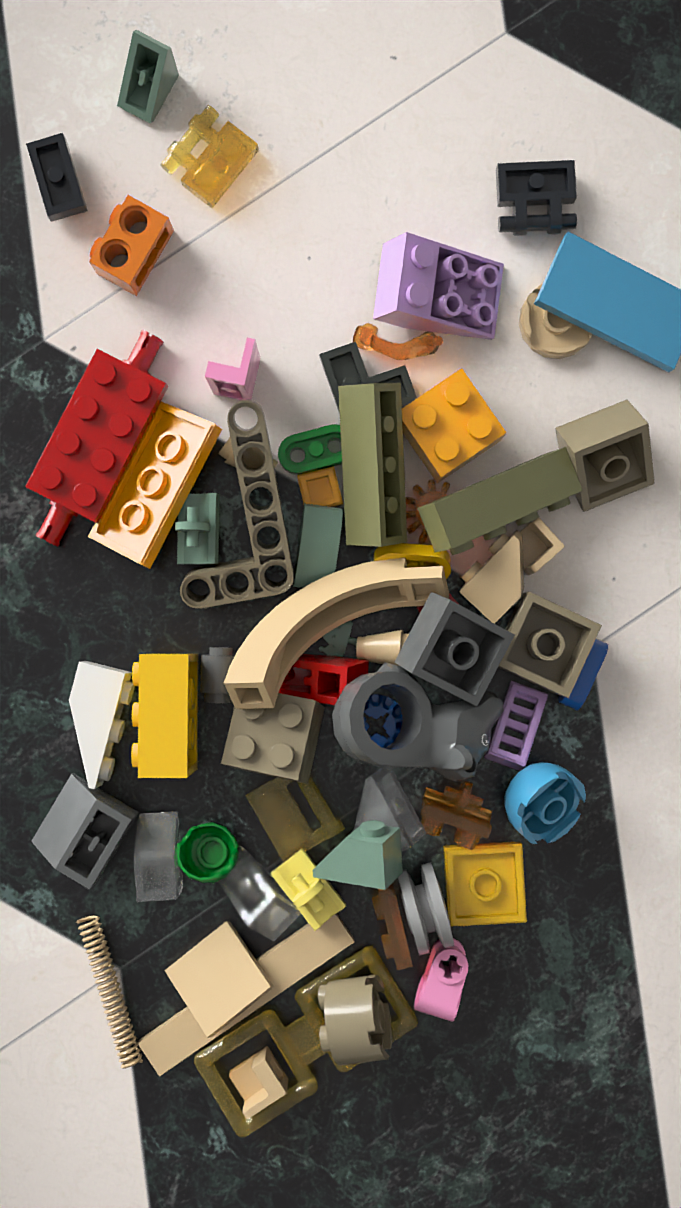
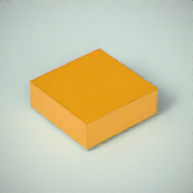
(320, 488)

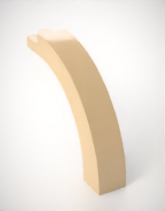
(316, 610)

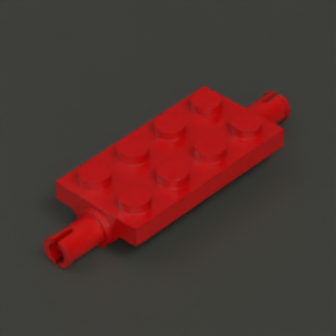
(97, 436)

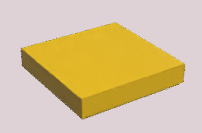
(485, 884)

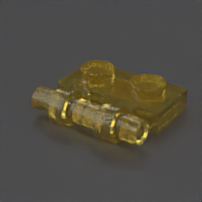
(218, 164)

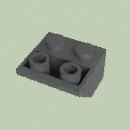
(83, 831)

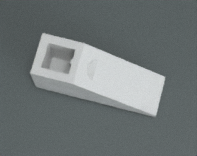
(96, 712)

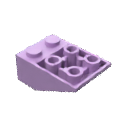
(437, 288)

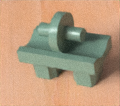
(198, 530)

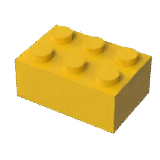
(166, 715)

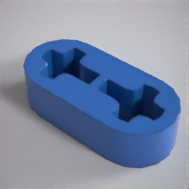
(587, 676)

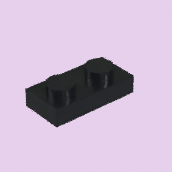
(56, 177)

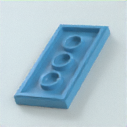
(614, 301)

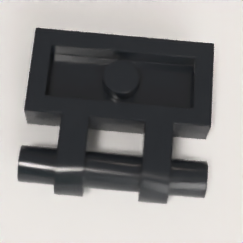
(536, 184)

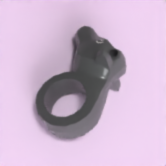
(432, 736)

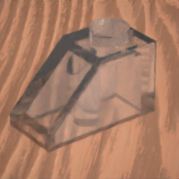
(387, 802)
(259, 897)

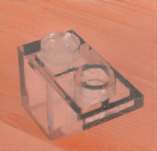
(156, 857)

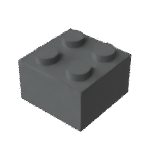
(454, 648)

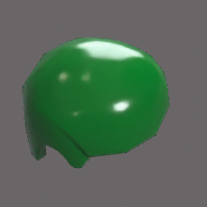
(207, 853)

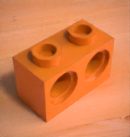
(141, 248)

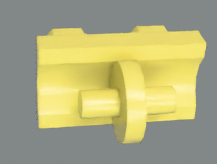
(311, 896)

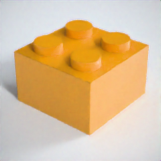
(450, 426)

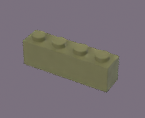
(373, 464)
(499, 500)

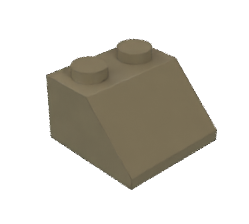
(608, 453)

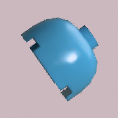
(543, 801)

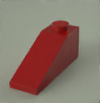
(322, 677)

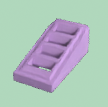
(504, 757)

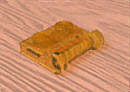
(284, 819)

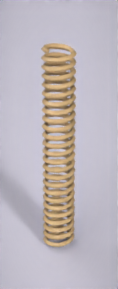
(126, 1057)

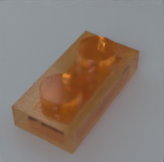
(395, 941)

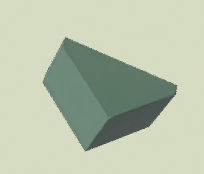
(147, 77)

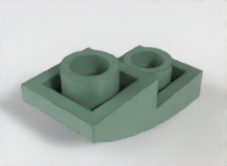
(318, 543)

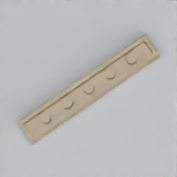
(282, 965)

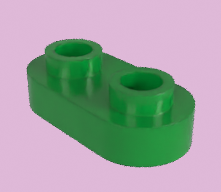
(314, 445)

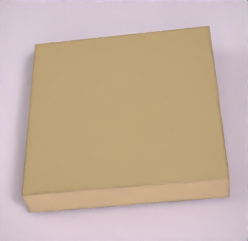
(218, 979)

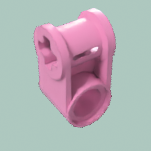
(442, 985)

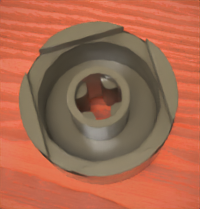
(355, 1020)

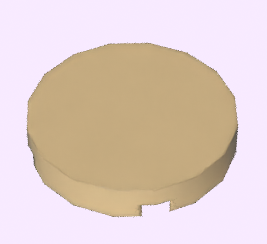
(549, 333)

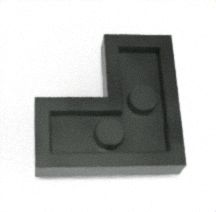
(346, 367)

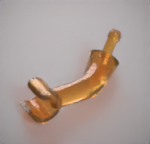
(419, 346)

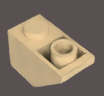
(499, 581)

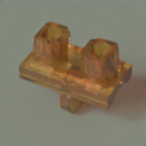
(456, 809)

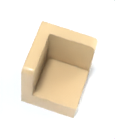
(538, 546)
(259, 1081)

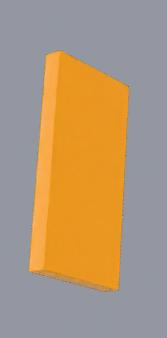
(156, 484)

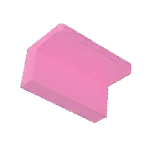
(235, 381)

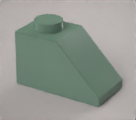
(365, 857)

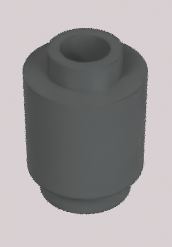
(213, 674)

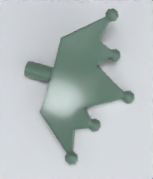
(338, 640)

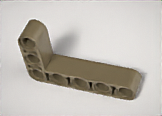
(257, 517)

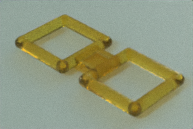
(297, 1042)

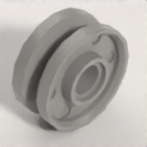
(425, 909)

